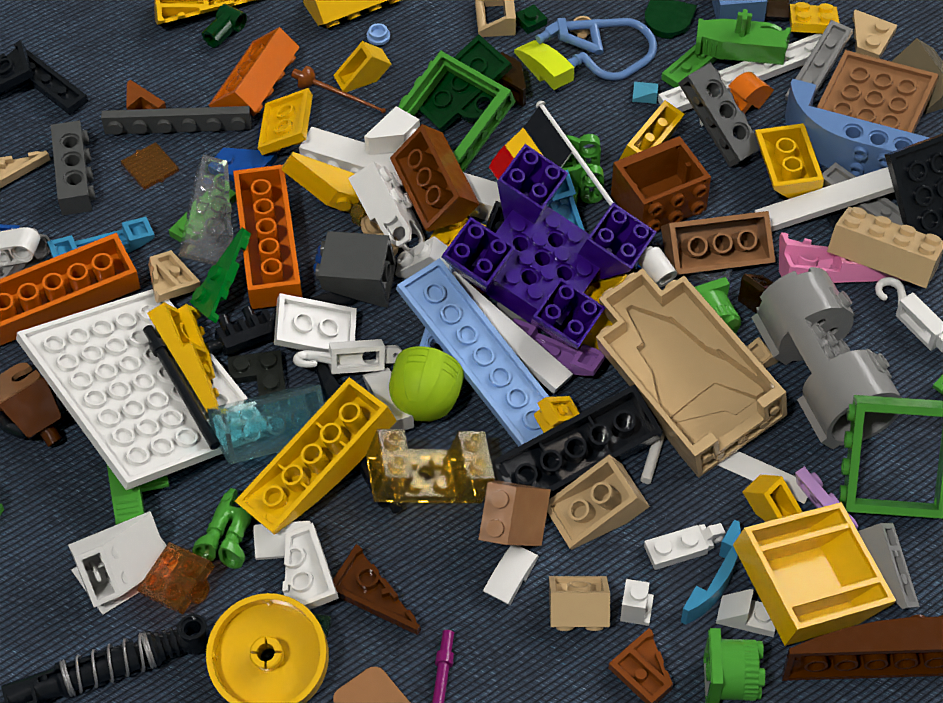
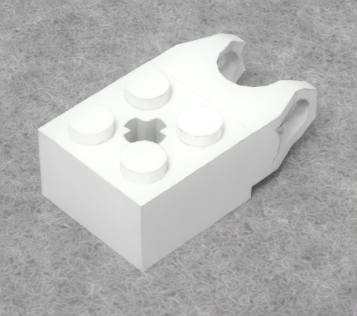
(386, 203)

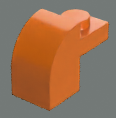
(749, 91)

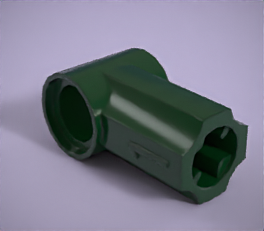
(227, 20)

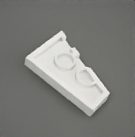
(306, 569)

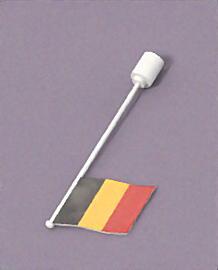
(549, 140)

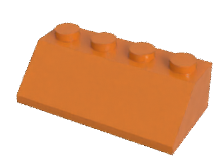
(257, 72)

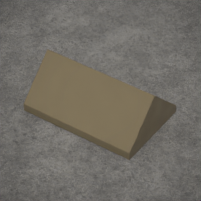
(925, 58)

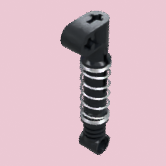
(105, 665)

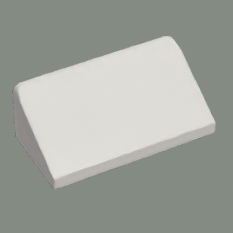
(270, 545)

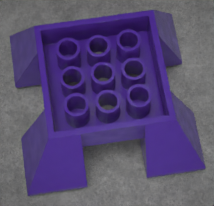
(551, 252)

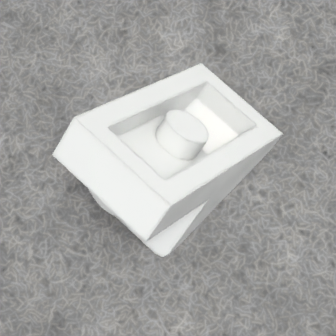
(743, 613)

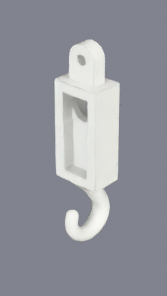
(914, 314)
(347, 356)

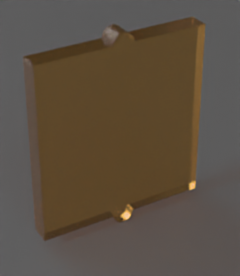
(149, 166)

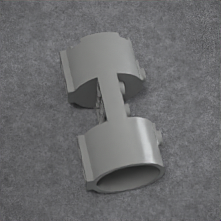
(807, 321)

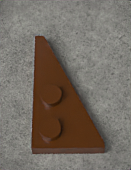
(362, 586)

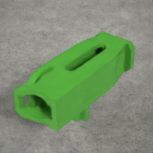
(742, 39)
(130, 502)

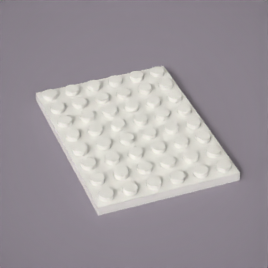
(121, 391)

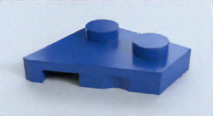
(245, 159)

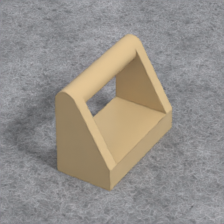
(502, 27)

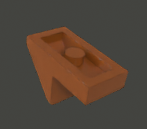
(140, 98)

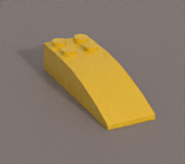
(316, 457)

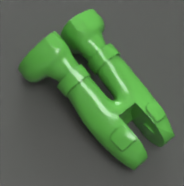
(229, 551)

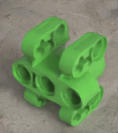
(577, 173)

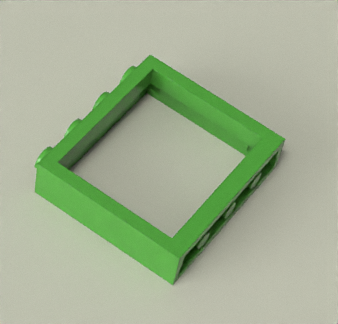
(489, 119)
(853, 442)

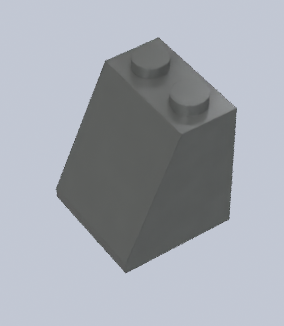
(357, 266)

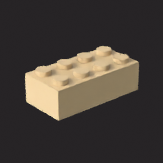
(886, 246)

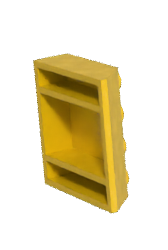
(812, 573)

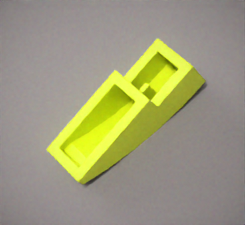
(546, 63)

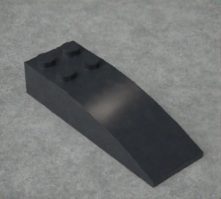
(564, 453)

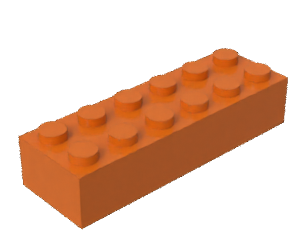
(271, 249)
(65, 285)

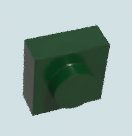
(531, 19)

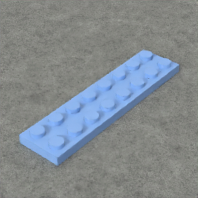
(477, 346)

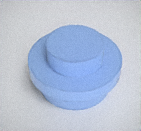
(378, 34)

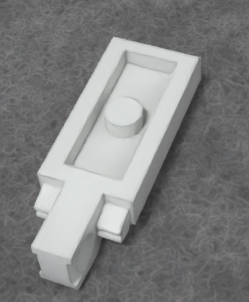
(683, 544)

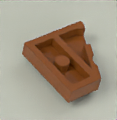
(643, 669)

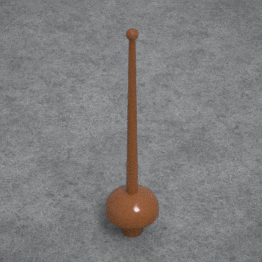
(306, 79)

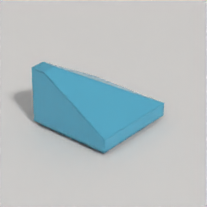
(645, 92)

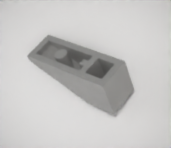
(887, 553)

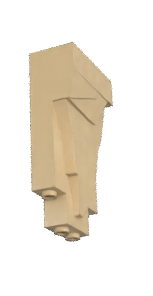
(688, 369)

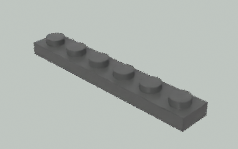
(176, 120)

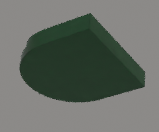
(669, 17)

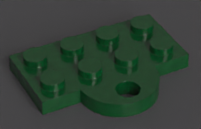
(458, 98)

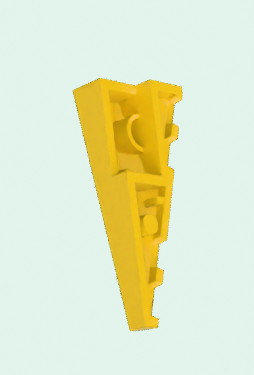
(185, 341)

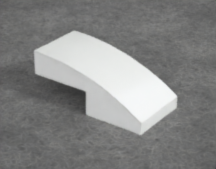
(510, 573)

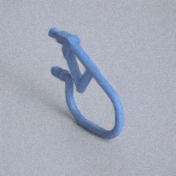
(562, 27)

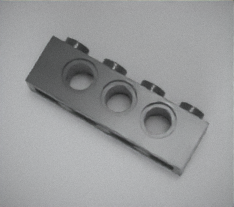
(708, 111)
(71, 167)

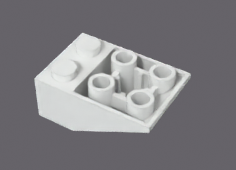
(117, 557)

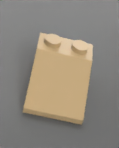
(596, 503)

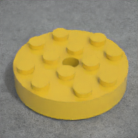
(262, 624)

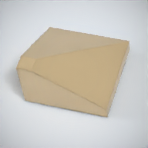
(762, 352)

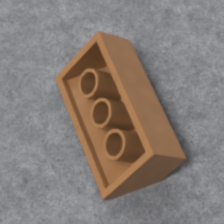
(719, 242)

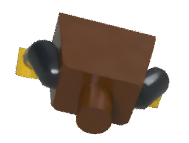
(33, 413)

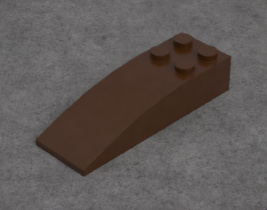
(871, 650)

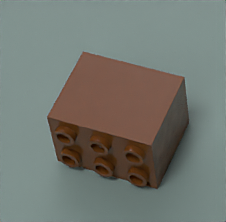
(661, 184)

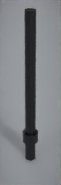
(160, 350)

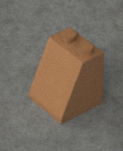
(514, 514)

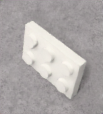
(312, 323)

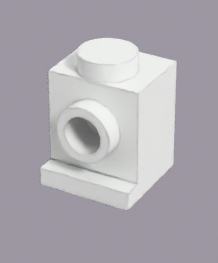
(636, 603)

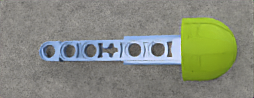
(425, 380)

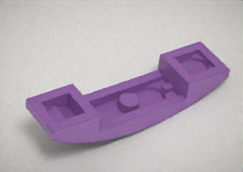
(578, 361)

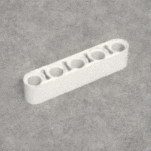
(18, 245)

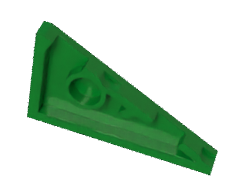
(219, 278)

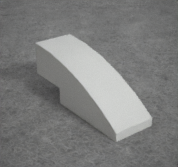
(378, 385)

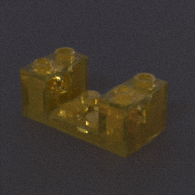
(456, 473)

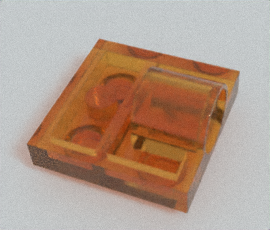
(177, 579)

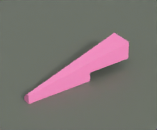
(802, 255)

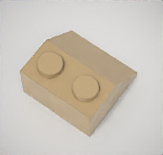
(579, 602)

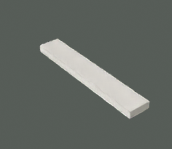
(829, 199)
(534, 356)

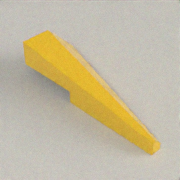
(177, 9)

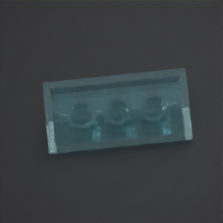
(263, 422)

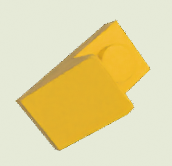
(555, 411)

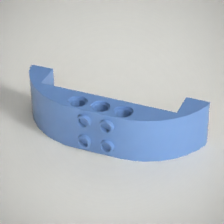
(843, 139)

